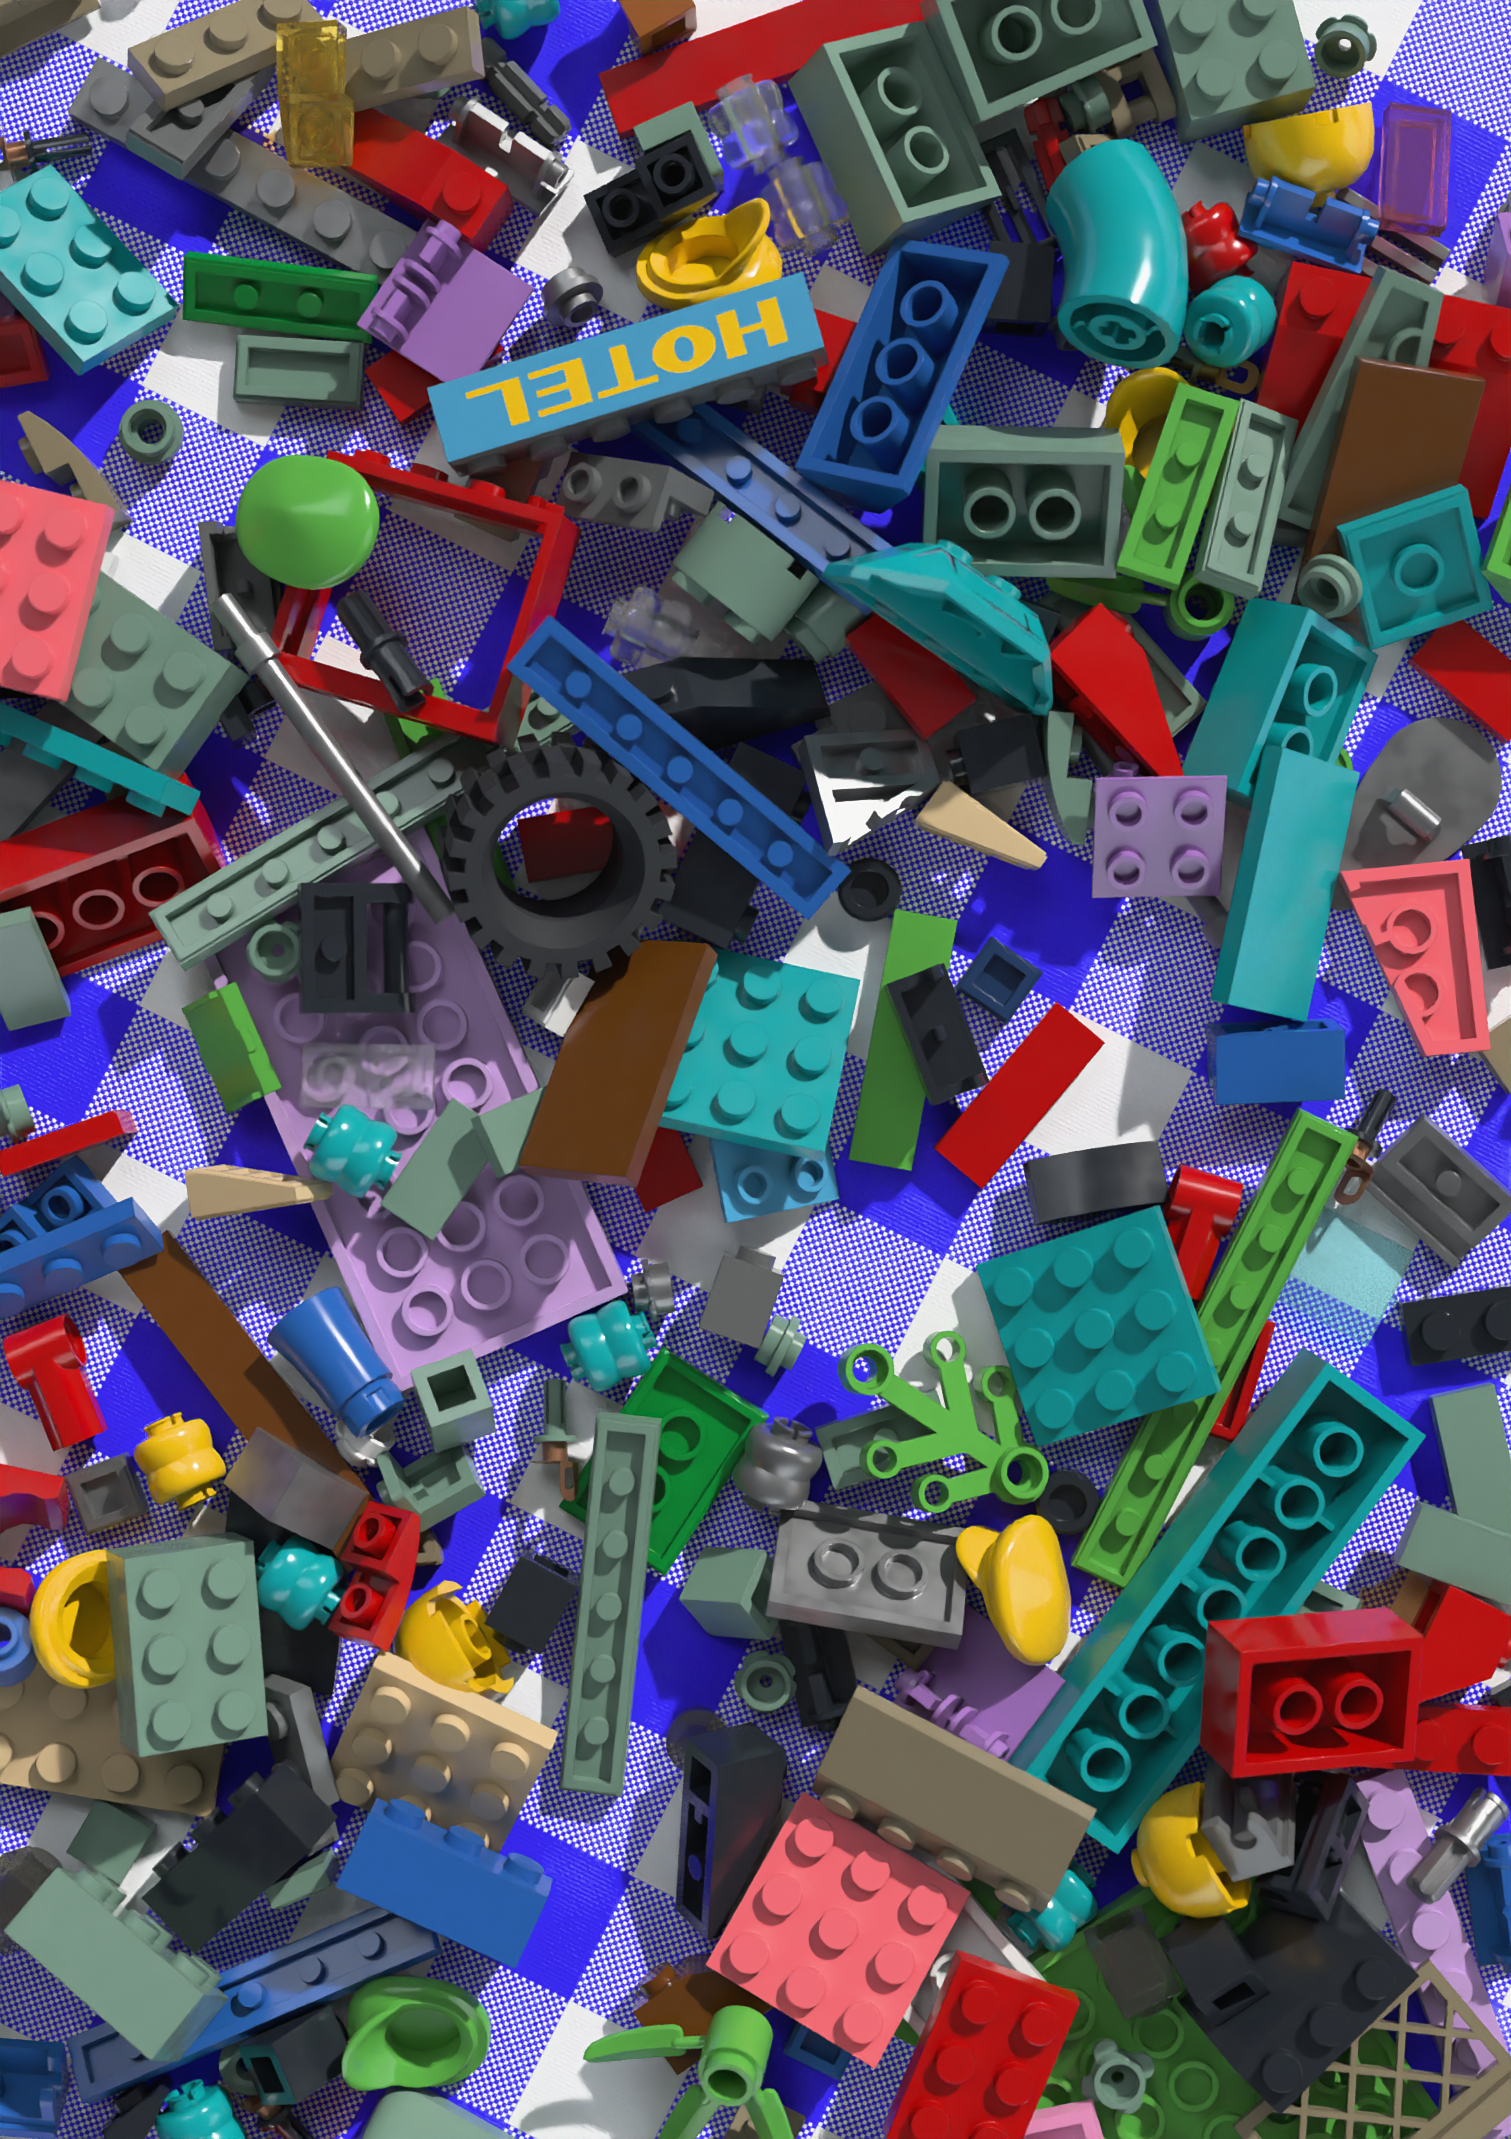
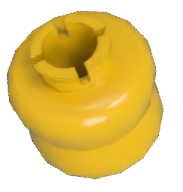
(179, 1461)

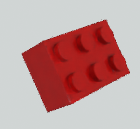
(1310, 1691)

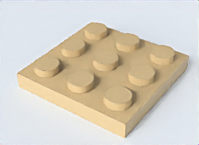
(439, 1750)

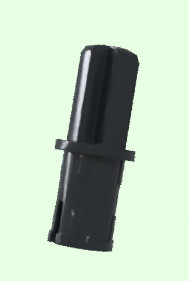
(383, 651)

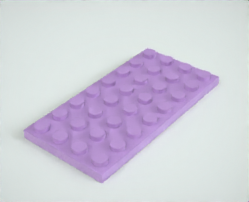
(517, 1244)

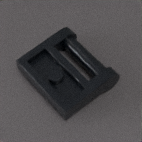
(335, 948)

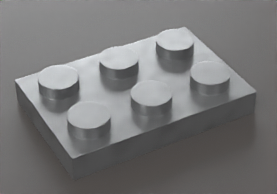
(868, 1574)

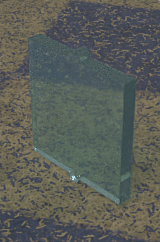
(1346, 1276)

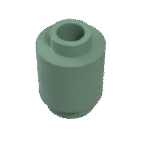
(824, 623)

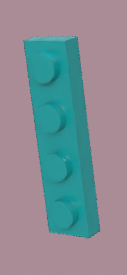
(95, 764)

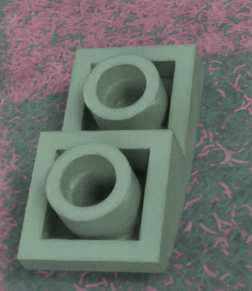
(1066, 794)

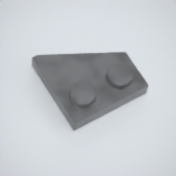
(865, 781)

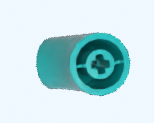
(1120, 256)

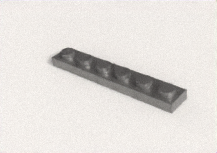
(257, 183)

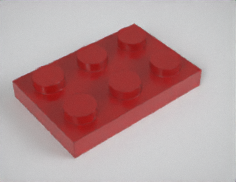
(982, 2054)

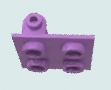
(445, 304)
(1157, 834)
(979, 1689)

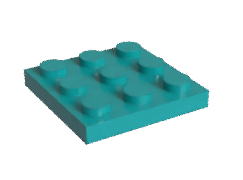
(764, 1056)
(1098, 1326)

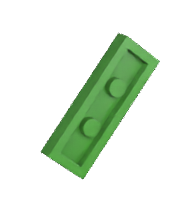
(1177, 486)

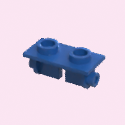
(1279, 219)
(1491, 1902)

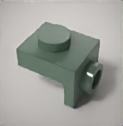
(431, 1485)

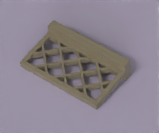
(1466, 2115)

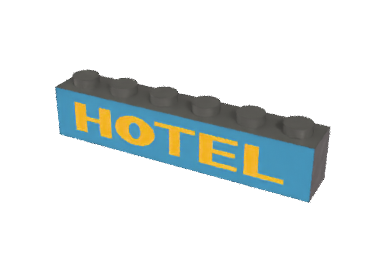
(629, 377)

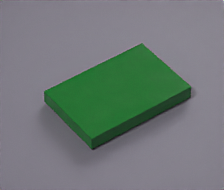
(698, 1449)

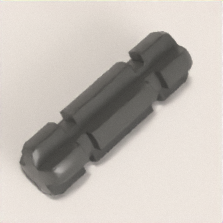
(523, 96)

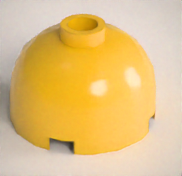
(1313, 149)
(453, 1643)
(1180, 1861)

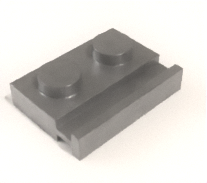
(1438, 1190)

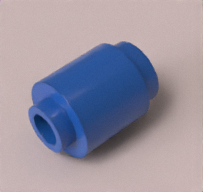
(18, 1656)

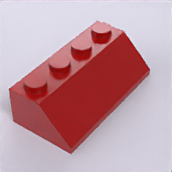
(103, 873)

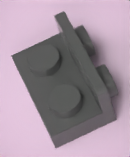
(628, 492)

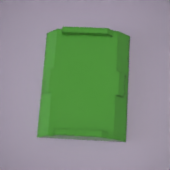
(231, 1047)

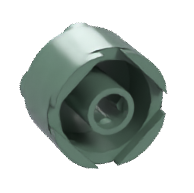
(743, 573)

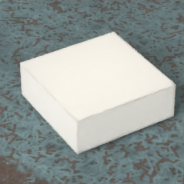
(556, 1000)

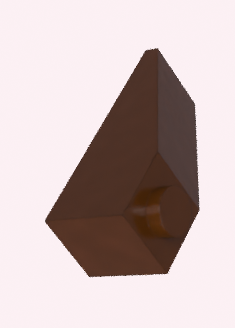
(689, 1998)

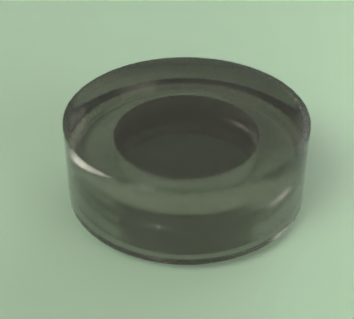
(690, 1723)

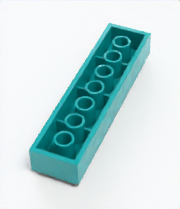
(1237, 1550)

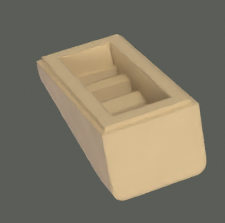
(967, 822)
(238, 1190)

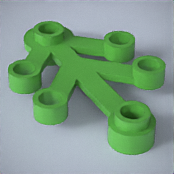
(952, 1427)

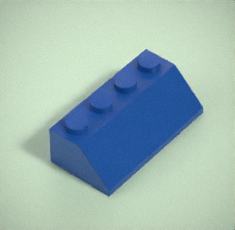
(899, 373)

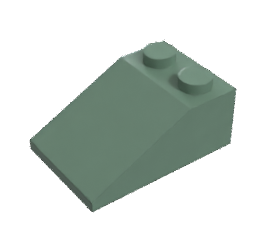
(1026, 48)

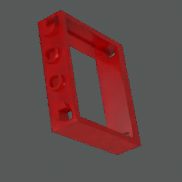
(303, 609)

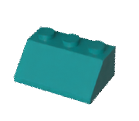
(1283, 685)

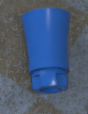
(338, 1361)

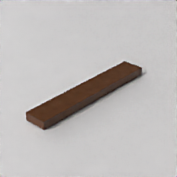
(232, 1361)

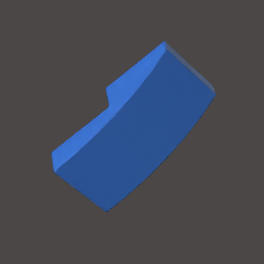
(59, 1200)

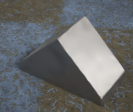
(294, 1490)

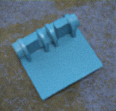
(768, 1182)

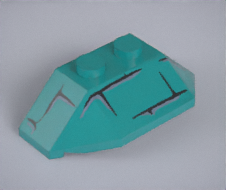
(957, 617)

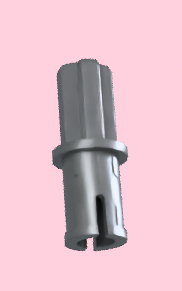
(1457, 1845)

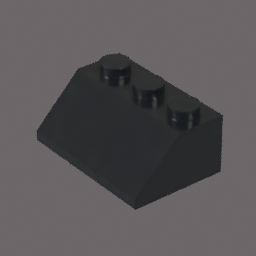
(1324, 1994)

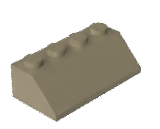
(951, 1801)

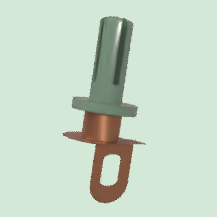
(555, 1440)

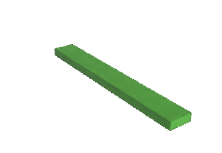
(1231, 1321)

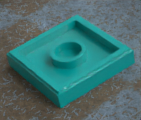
(1416, 566)

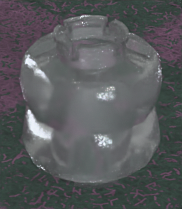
(752, 124)
(805, 206)
(649, 629)

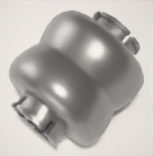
(777, 1466)

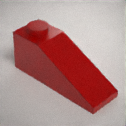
(428, 178)
(1111, 691)

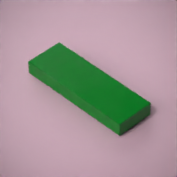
(276, 296)

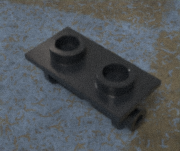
(1492, 896)
(822, 1672)

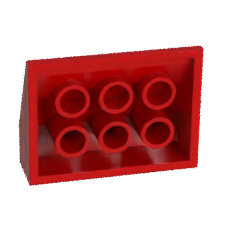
(1470, 338)

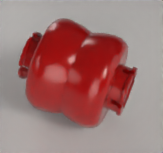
(1214, 246)

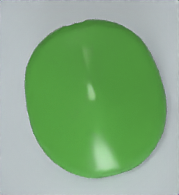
(307, 521)
(413, 2034)

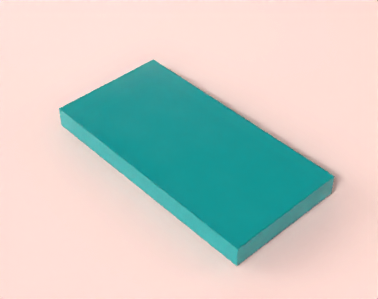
(1285, 884)

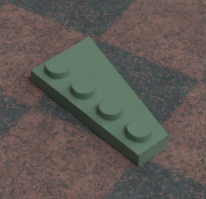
(1391, 324)

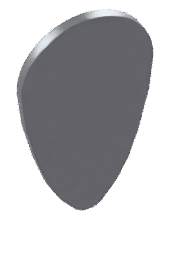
(1420, 798)

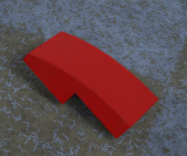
(385, 1561)

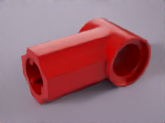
(1197, 1217)
(51, 1366)

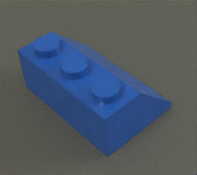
(446, 1881)

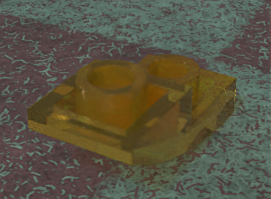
(312, 95)

